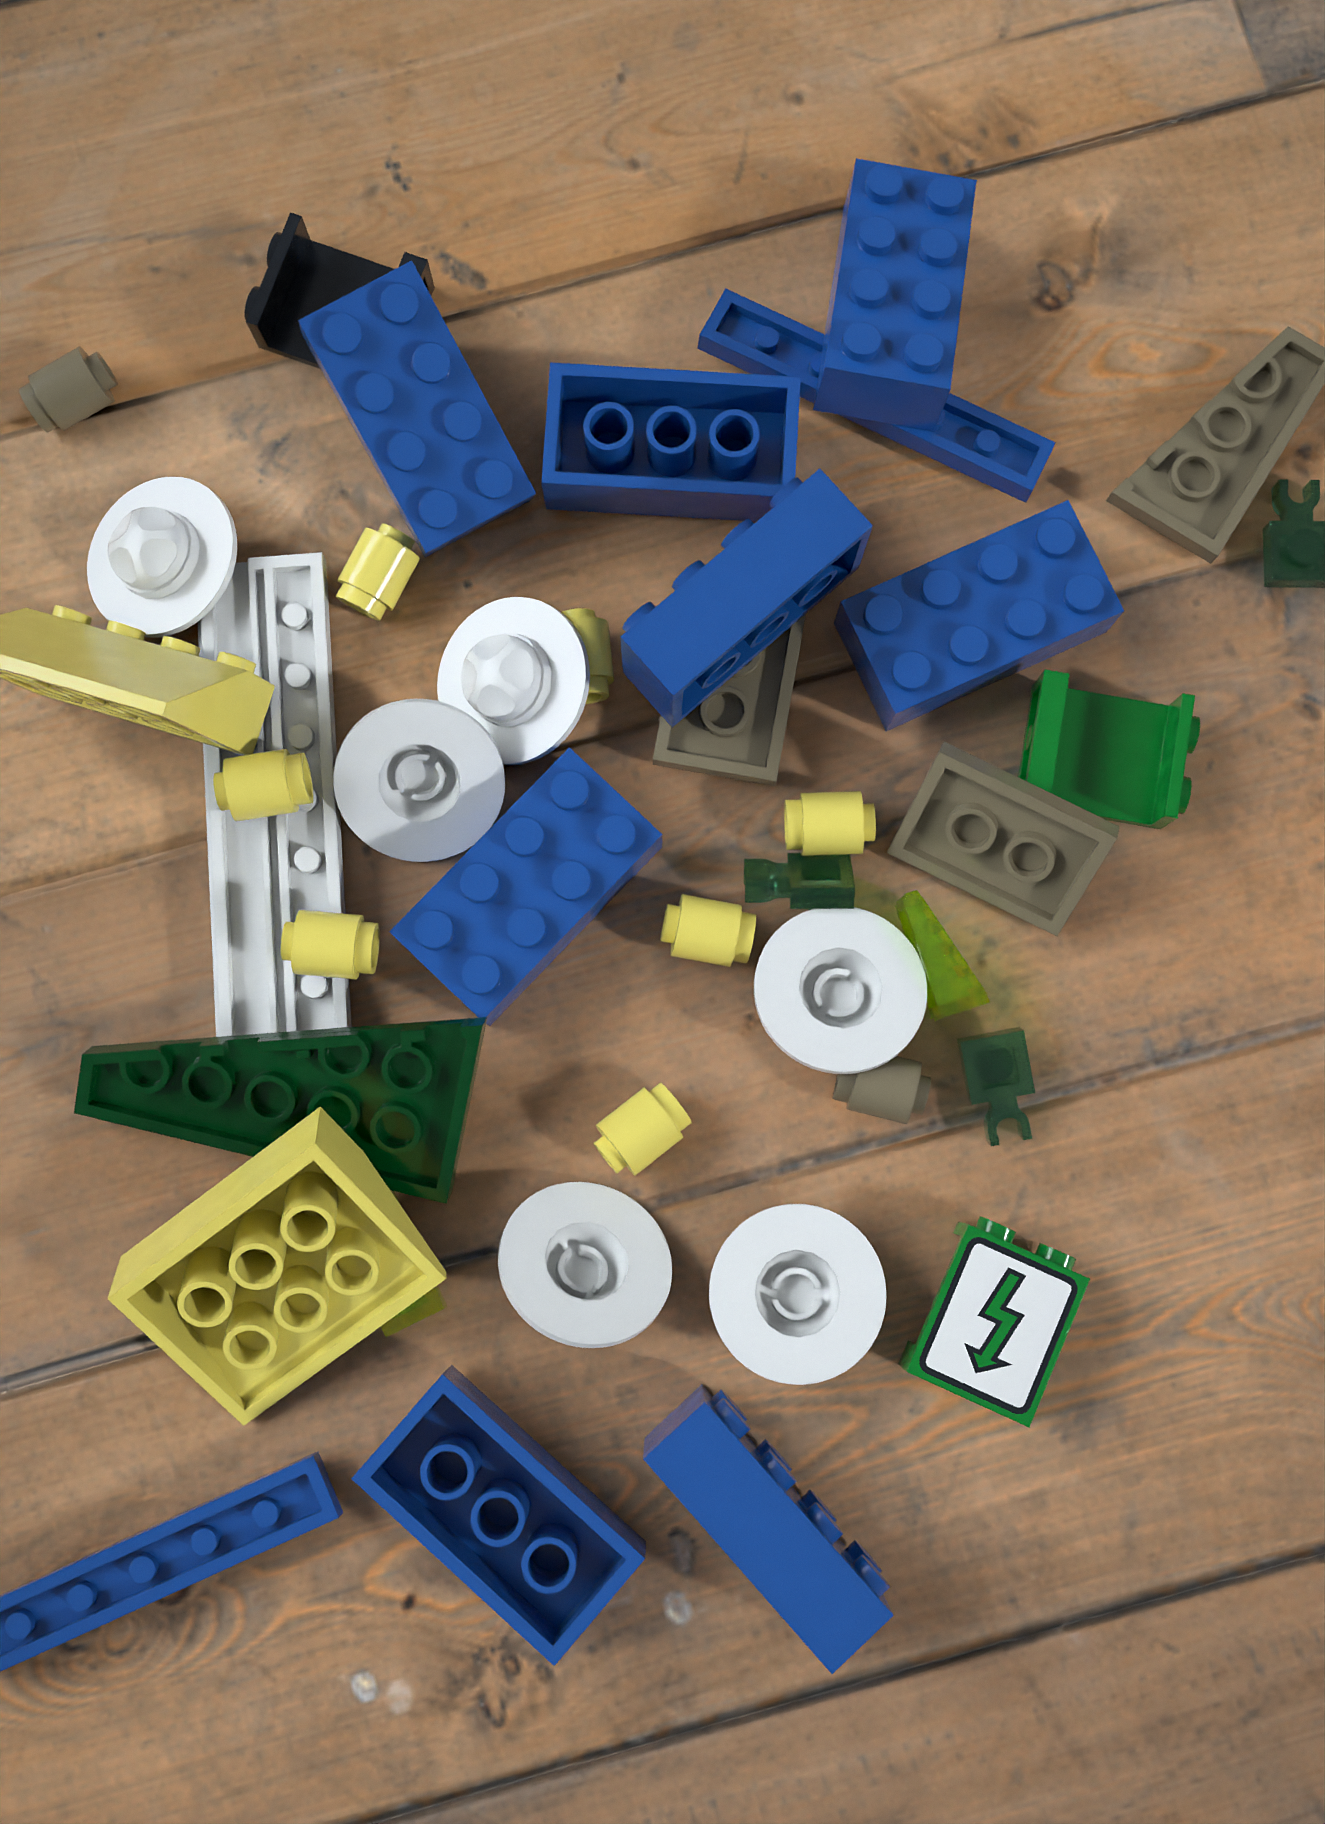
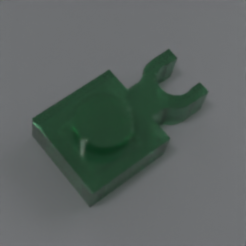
(1295, 543)
(805, 880)
(997, 1072)

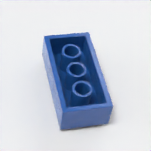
(896, 295)
(417, 408)
(668, 441)
(743, 595)
(977, 615)
(528, 886)
(502, 1514)
(766, 1528)

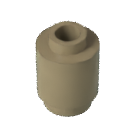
(69, 390)
(886, 1091)

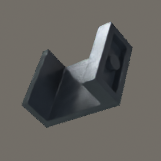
(304, 279)

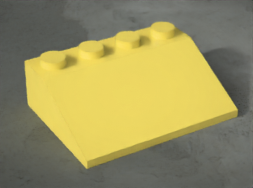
(135, 679)
(277, 1269)

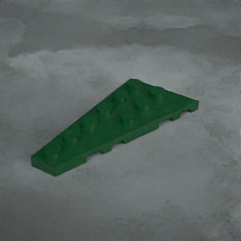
(388, 1087)

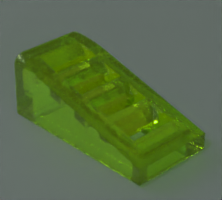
(949, 979)

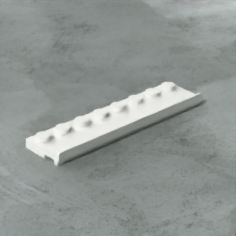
(283, 862)

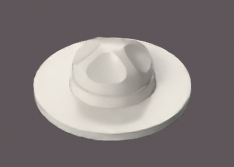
(162, 556)
(517, 674)
(419, 780)
(840, 990)
(585, 1265)
(797, 1294)

